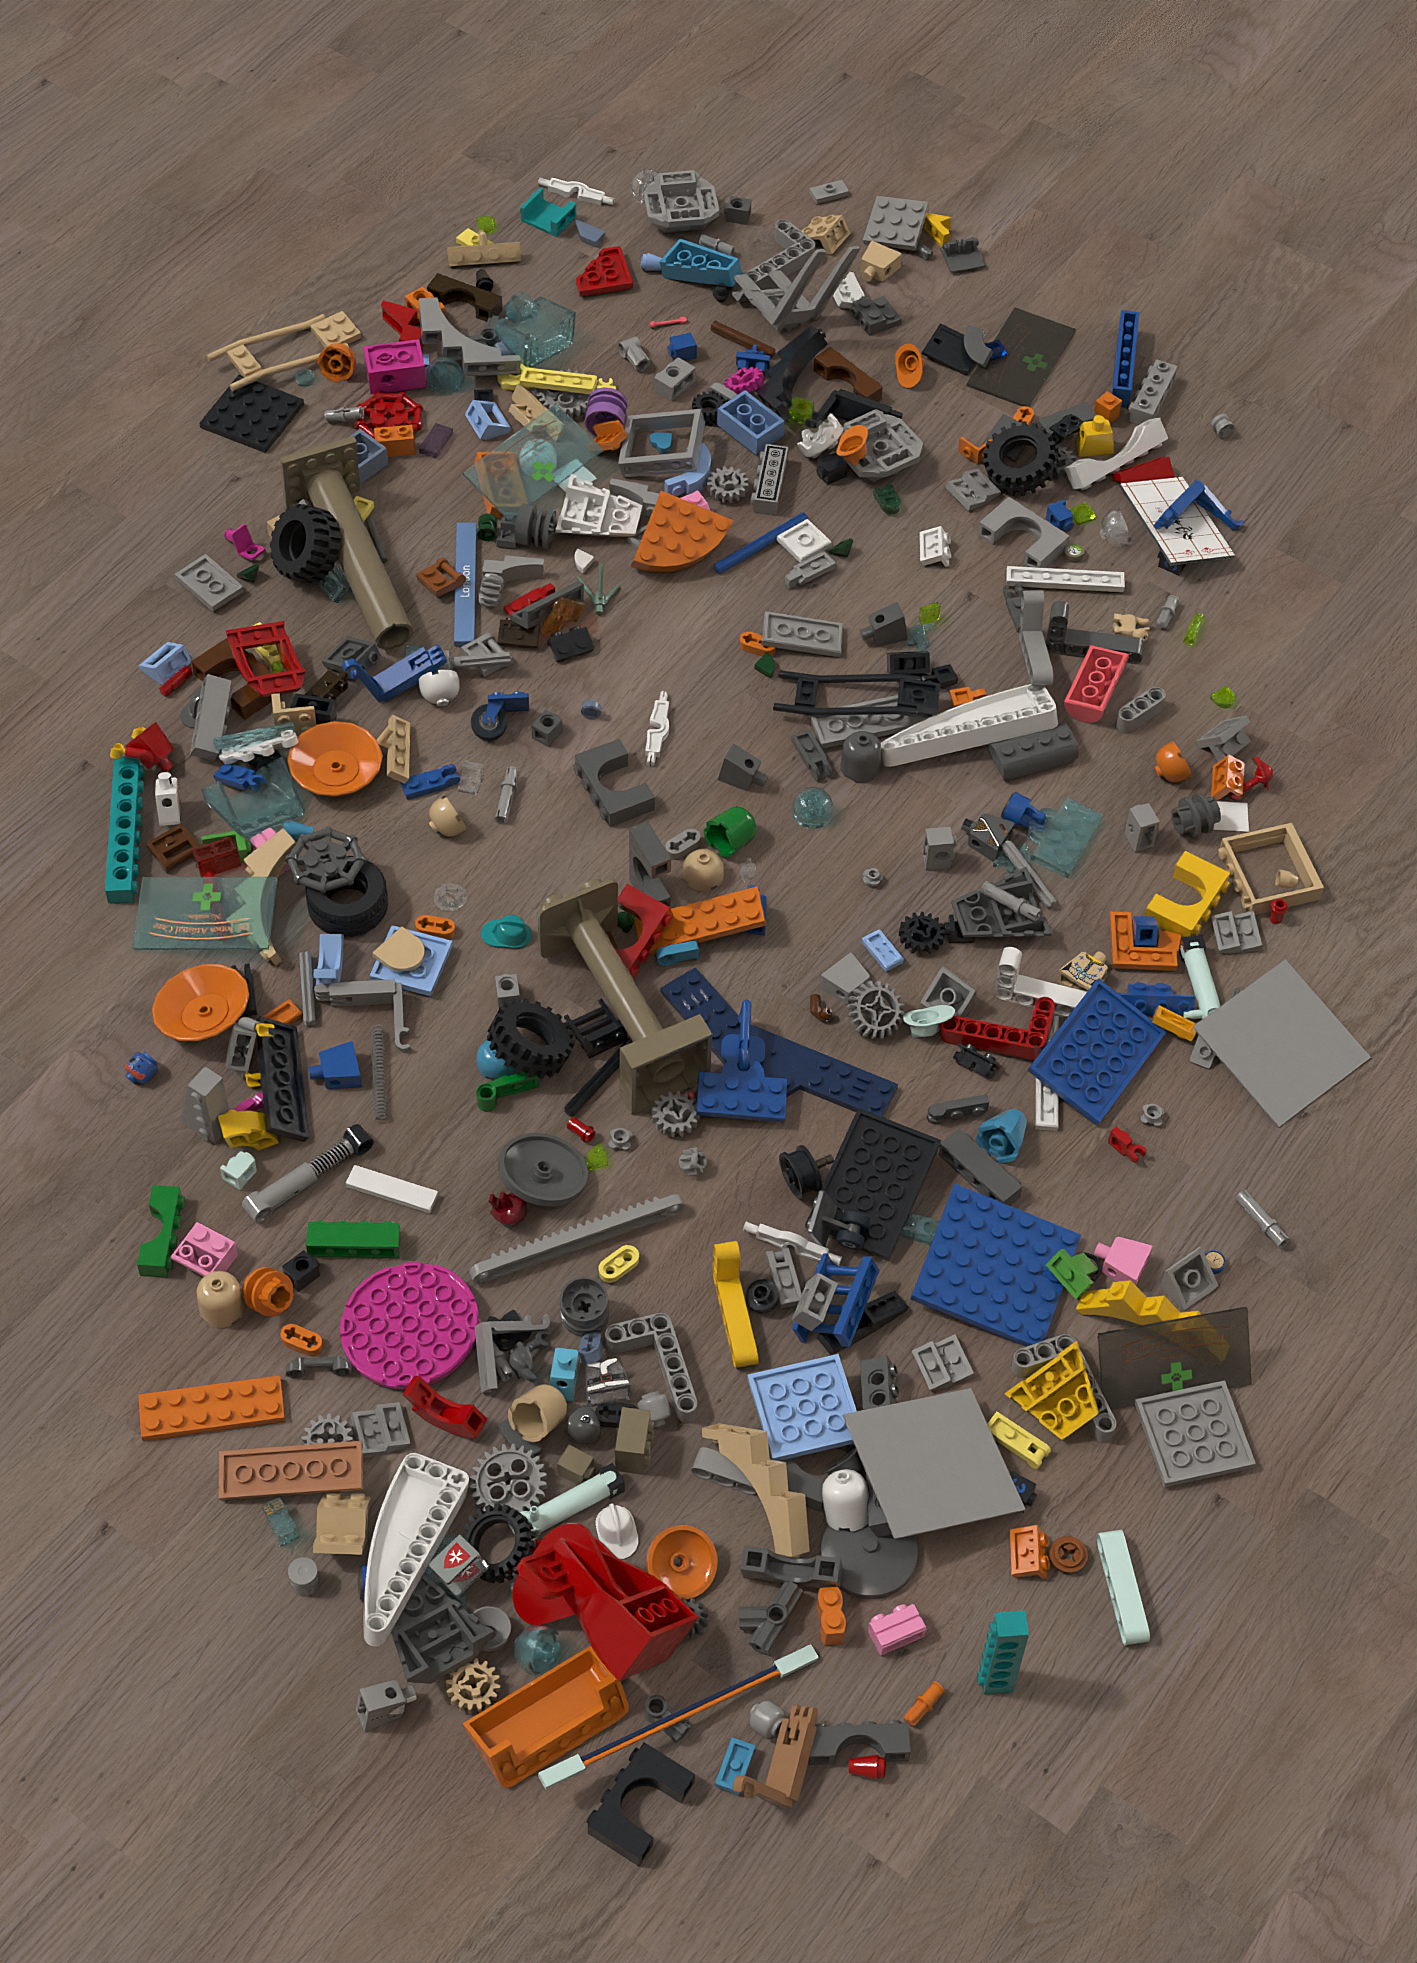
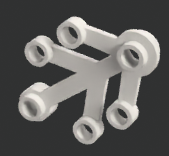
(264, 747)

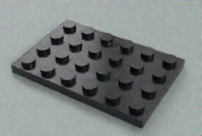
(879, 1176)

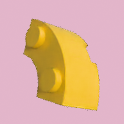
(246, 1129)

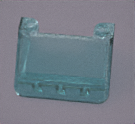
(257, 810)

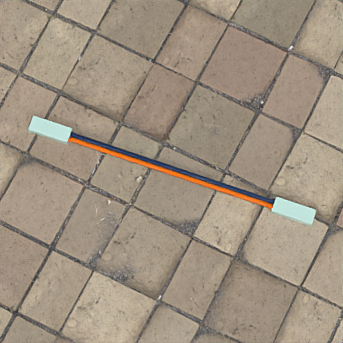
(575, 1766)

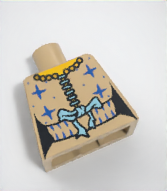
(1083, 971)

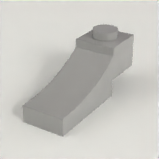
(635, 492)
(515, 568)

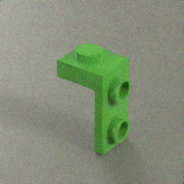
(243, 846)

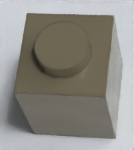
(576, 1465)

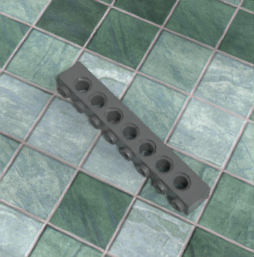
(878, 1390)

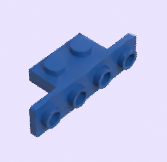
(1149, 997)

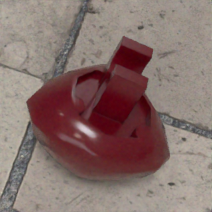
(508, 1208)

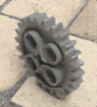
(569, 402)
(506, 1462)

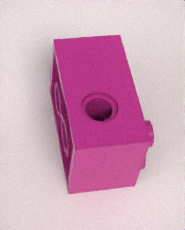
(394, 366)

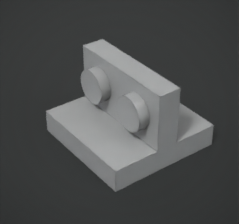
(1226, 737)

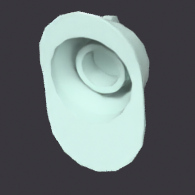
(927, 1021)

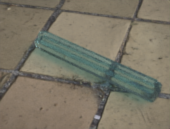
(252, 735)

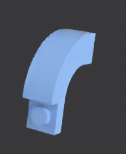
(691, 481)
(330, 959)

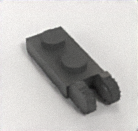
(1014, 604)
(811, 754)
(958, 1108)

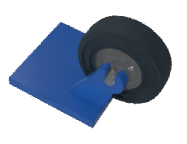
(490, 720)

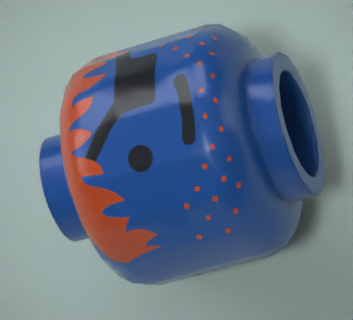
(141, 1068)

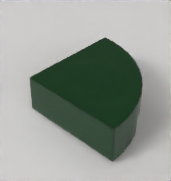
(765, 665)

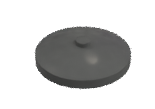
(543, 1169)
(871, 1564)

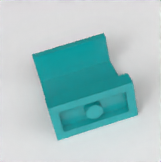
(547, 215)

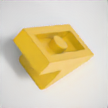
(938, 227)

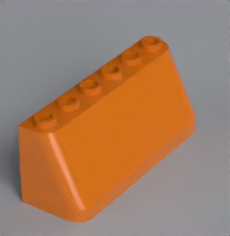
(547, 1717)

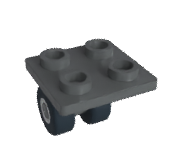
(823, 1221)

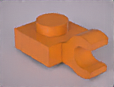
(965, 695)

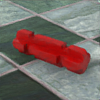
(175, 681)

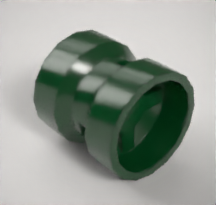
(487, 527)

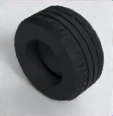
(355, 917)

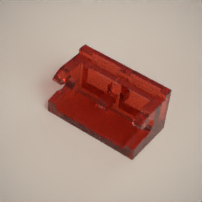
(216, 856)

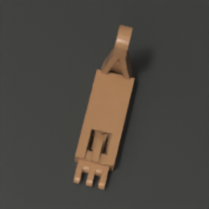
(788, 1760)

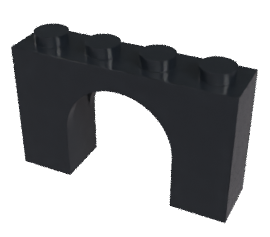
(645, 1768)

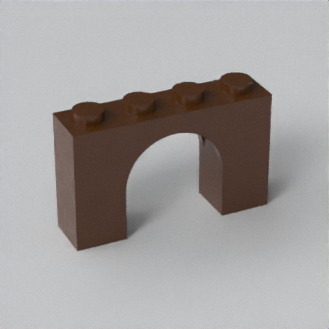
(220, 661)

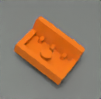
(609, 435)

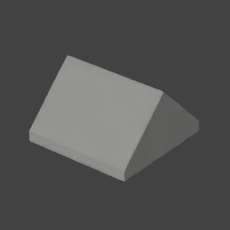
(951, 991)
(1189, 1279)

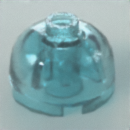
(444, 376)
(812, 807)
(536, 1649)

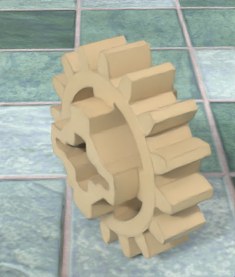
(462, 1689)

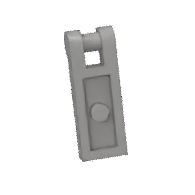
(784, 1277)

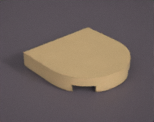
(401, 951)

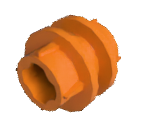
(268, 1291)

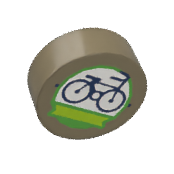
(1074, 552)

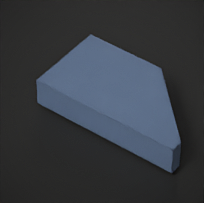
(589, 233)

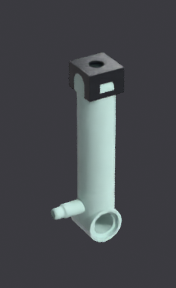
(1193, 953)
(605, 1484)

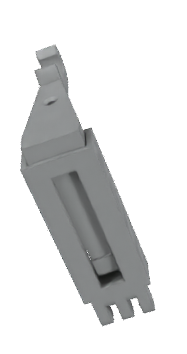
(368, 993)

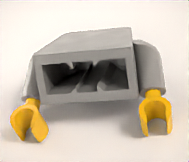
(241, 1048)

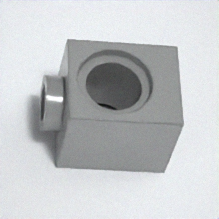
(503, 983)

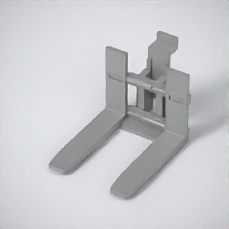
(781, 311)

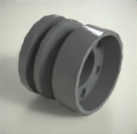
(540, 526)
(586, 1295)

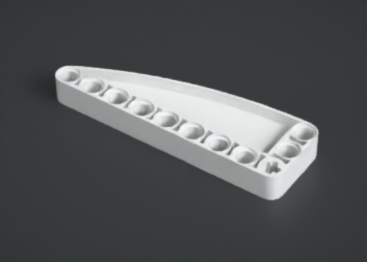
(974, 724)
(406, 1536)

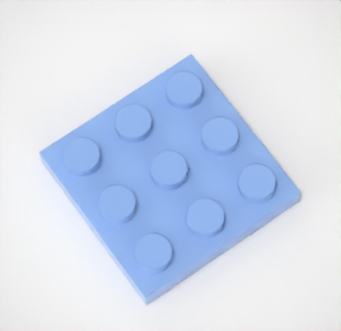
(425, 977)

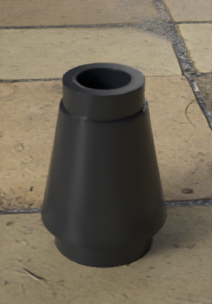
(483, 280)

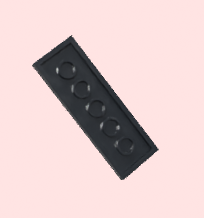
(282, 1081)

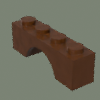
(833, 365)

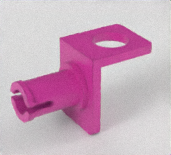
(243, 542)

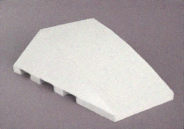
(597, 512)

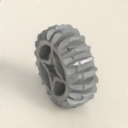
(879, 993)

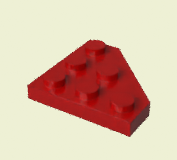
(605, 274)

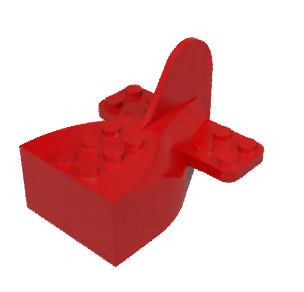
(621, 1608)

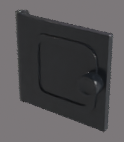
(950, 351)

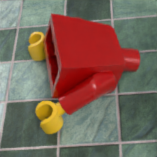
(148, 746)

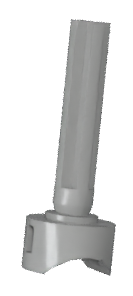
(474, 660)

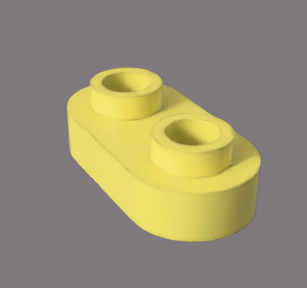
(617, 1264)

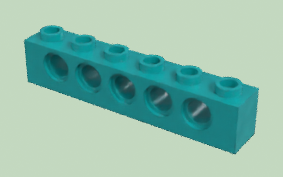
(1003, 1652)

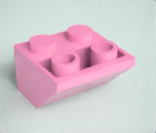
(205, 1251)

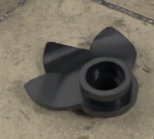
(512, 1337)

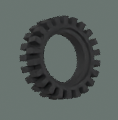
(522, 1545)

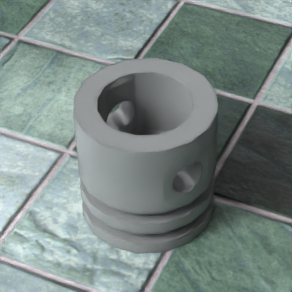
(303, 1576)

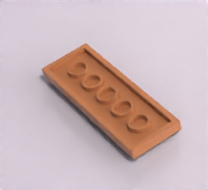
(291, 1470)

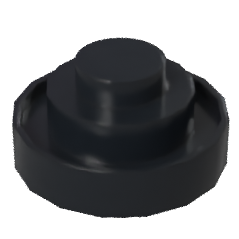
(762, 1296)

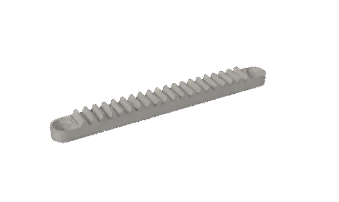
(576, 1238)

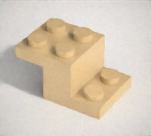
(342, 1524)

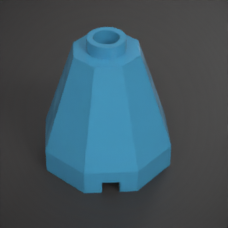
(1003, 1135)

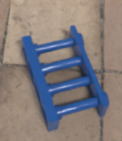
(855, 1304)

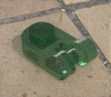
(887, 499)

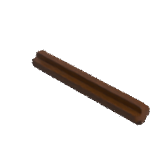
(741, 338)

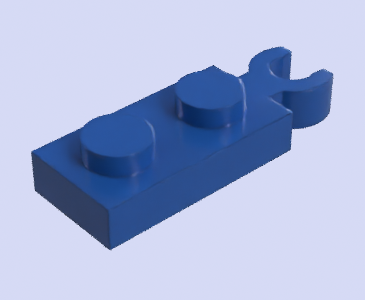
(238, 777)

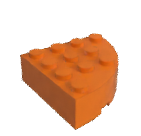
(679, 535)

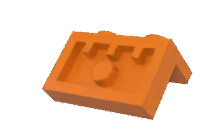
(1227, 777)
(1029, 1552)

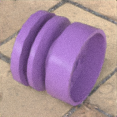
(605, 406)

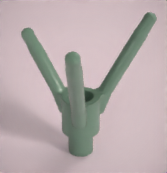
(599, 599)

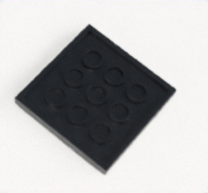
(252, 414)

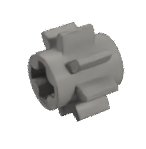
(692, 1161)

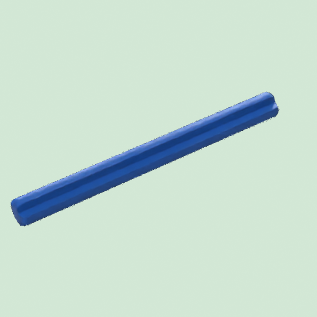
(757, 544)

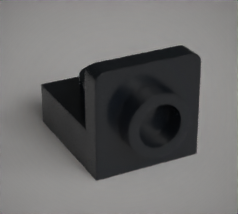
(259, 759)
(954, 933)

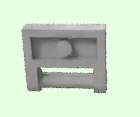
(478, 647)

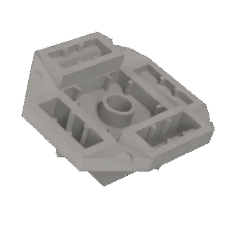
(680, 202)
(889, 446)

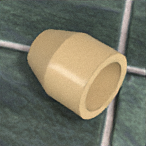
(1286, 879)

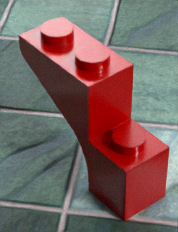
(402, 320)

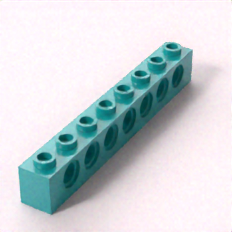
(124, 830)

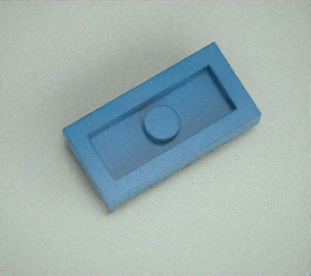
(735, 1763)

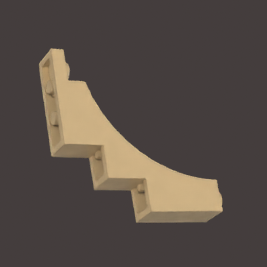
(785, 1509)

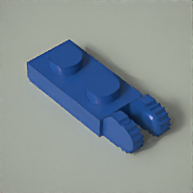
(430, 781)

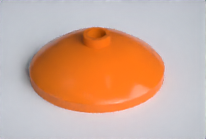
(696, 1557)

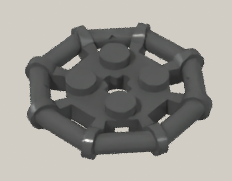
(325, 850)

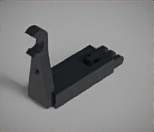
(848, 406)

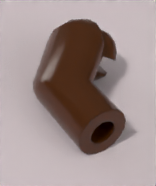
(818, 1011)

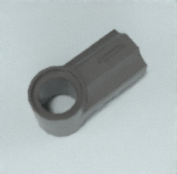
(675, 1731)

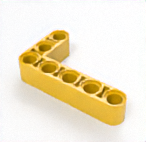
(732, 1304)

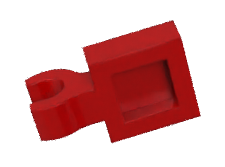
(1123, 1144)

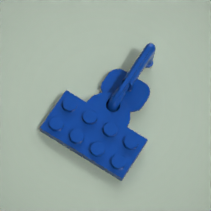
(741, 1087)

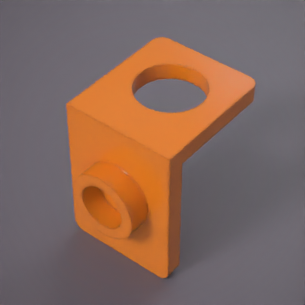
(971, 451)

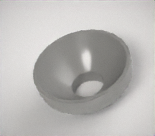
(497, 1620)

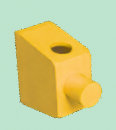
(1095, 438)

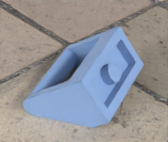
(482, 423)
(168, 665)

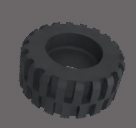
(305, 525)

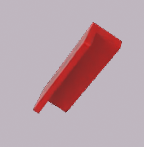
(1151, 470)

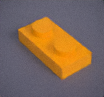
(1174, 1023)

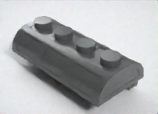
(1034, 752)

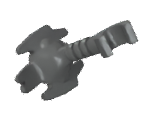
(521, 1356)

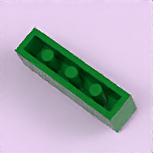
(353, 1239)

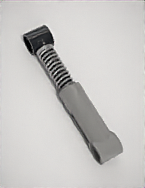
(261, 1204)

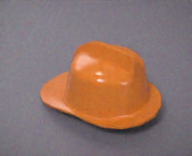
(909, 365)
(853, 444)

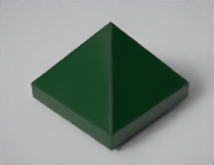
(842, 548)
(249, 574)

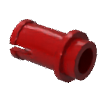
(1278, 909)
(585, 1132)

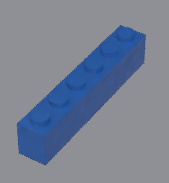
(1125, 356)

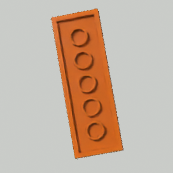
(712, 918)
(211, 1408)

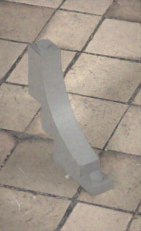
(476, 357)

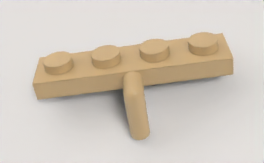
(484, 252)
(397, 740)

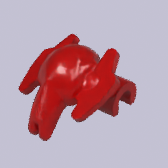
(1262, 775)

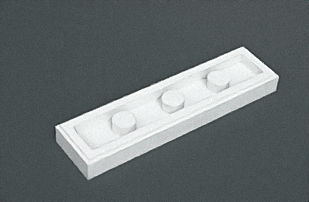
(392, 1189)

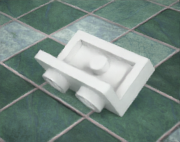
(848, 291)

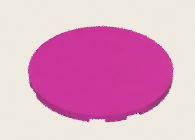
(409, 1324)

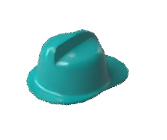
(506, 932)

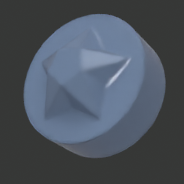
(591, 709)

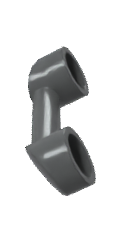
(297, 1367)

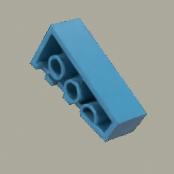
(699, 264)

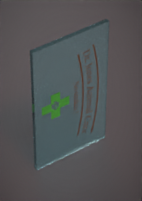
(532, 461)
(205, 913)

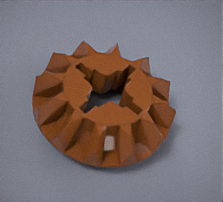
(1068, 1544)

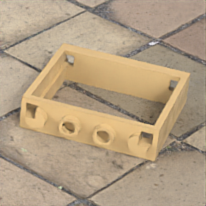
(1282, 833)

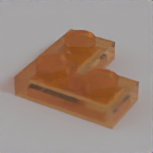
(563, 610)

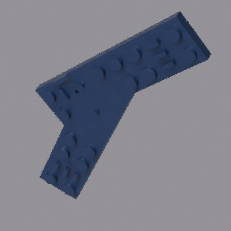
(783, 1059)

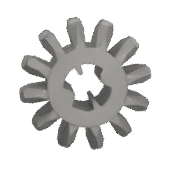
(491, 590)

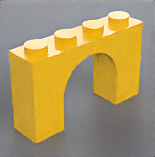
(1207, 880)

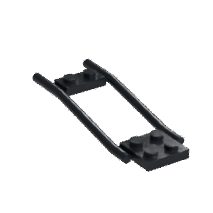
(912, 695)

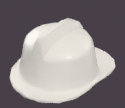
(617, 1530)

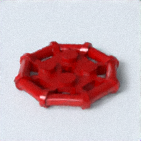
(395, 410)

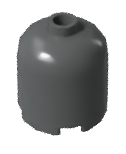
(861, 757)

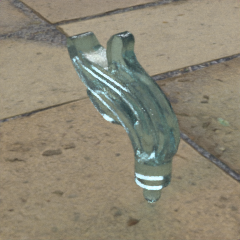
(918, 637)
(1003, 860)

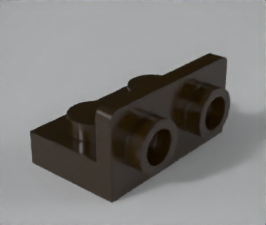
(516, 635)
(329, 685)

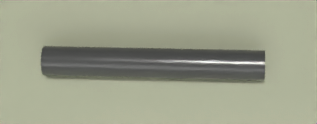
(376, 538)

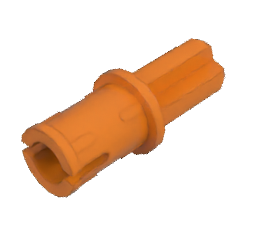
(924, 1703)

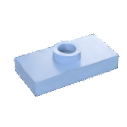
(882, 950)

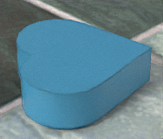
(661, 441)

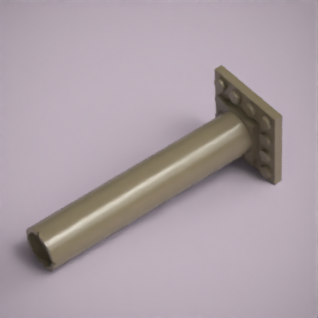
(327, 479)

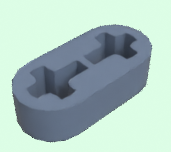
(591, 1347)

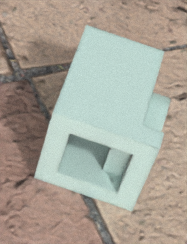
(239, 1170)

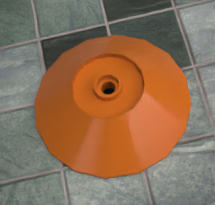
(335, 759)
(200, 1002)

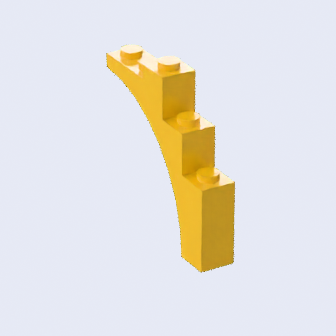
(1128, 1303)

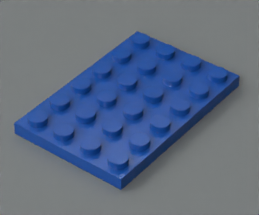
(1096, 1051)

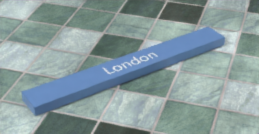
(465, 594)

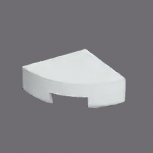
(583, 560)

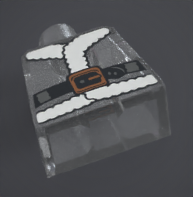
(606, 1382)

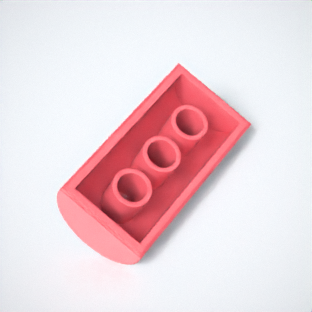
(1095, 684)

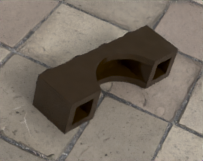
(452, 290)

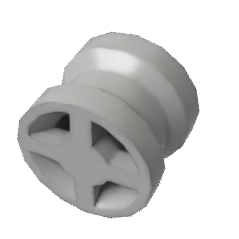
(1222, 425)

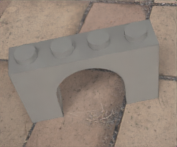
(1013, 516)

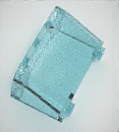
(541, 334)

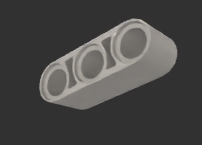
(1140, 710)
(720, 1470)

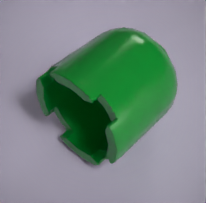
(730, 831)

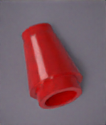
(868, 1766)

